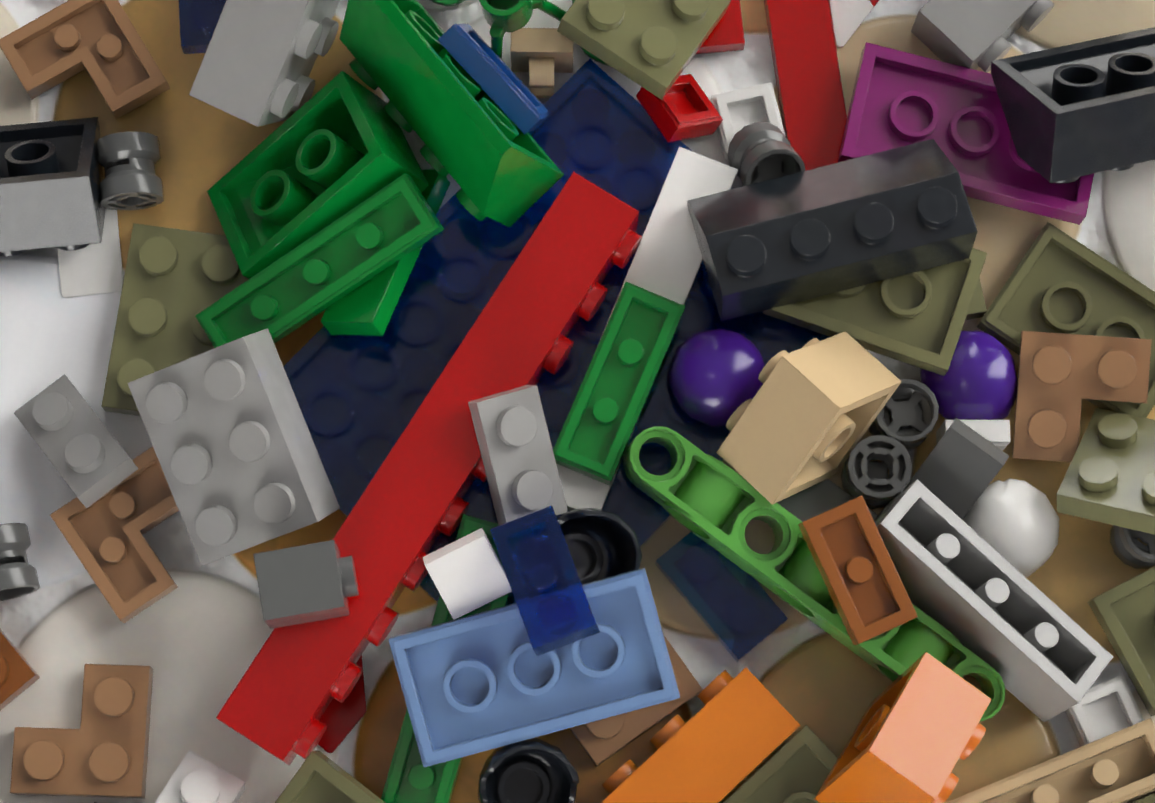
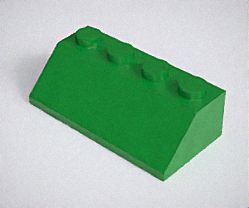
(454, 117)

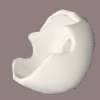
(1016, 523)

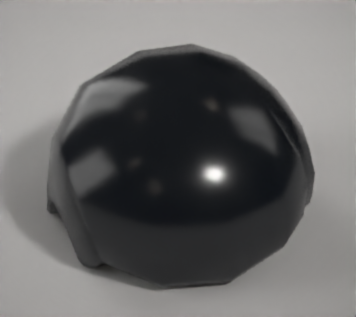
(600, 543)
(527, 774)

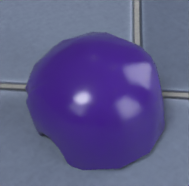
(714, 375)
(978, 381)

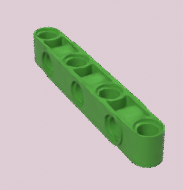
(717, 507)

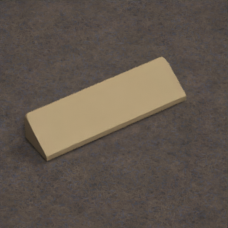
(1104, 771)

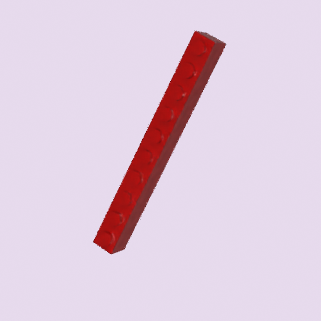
(434, 465)

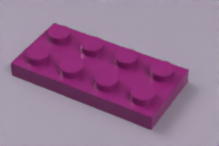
(918, 99)

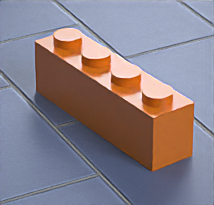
(710, 751)

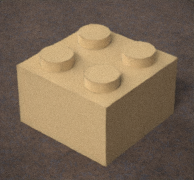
(806, 415)

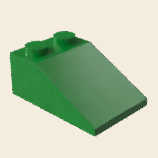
(311, 173)

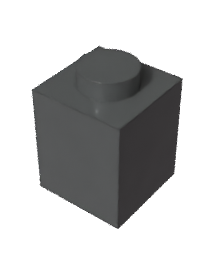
(304, 583)

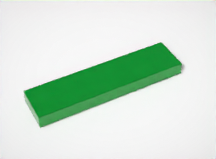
(325, 266)

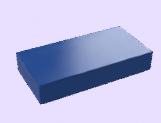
(494, 77)

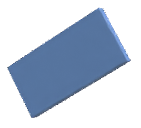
(484, 687)

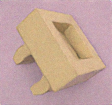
(541, 54)

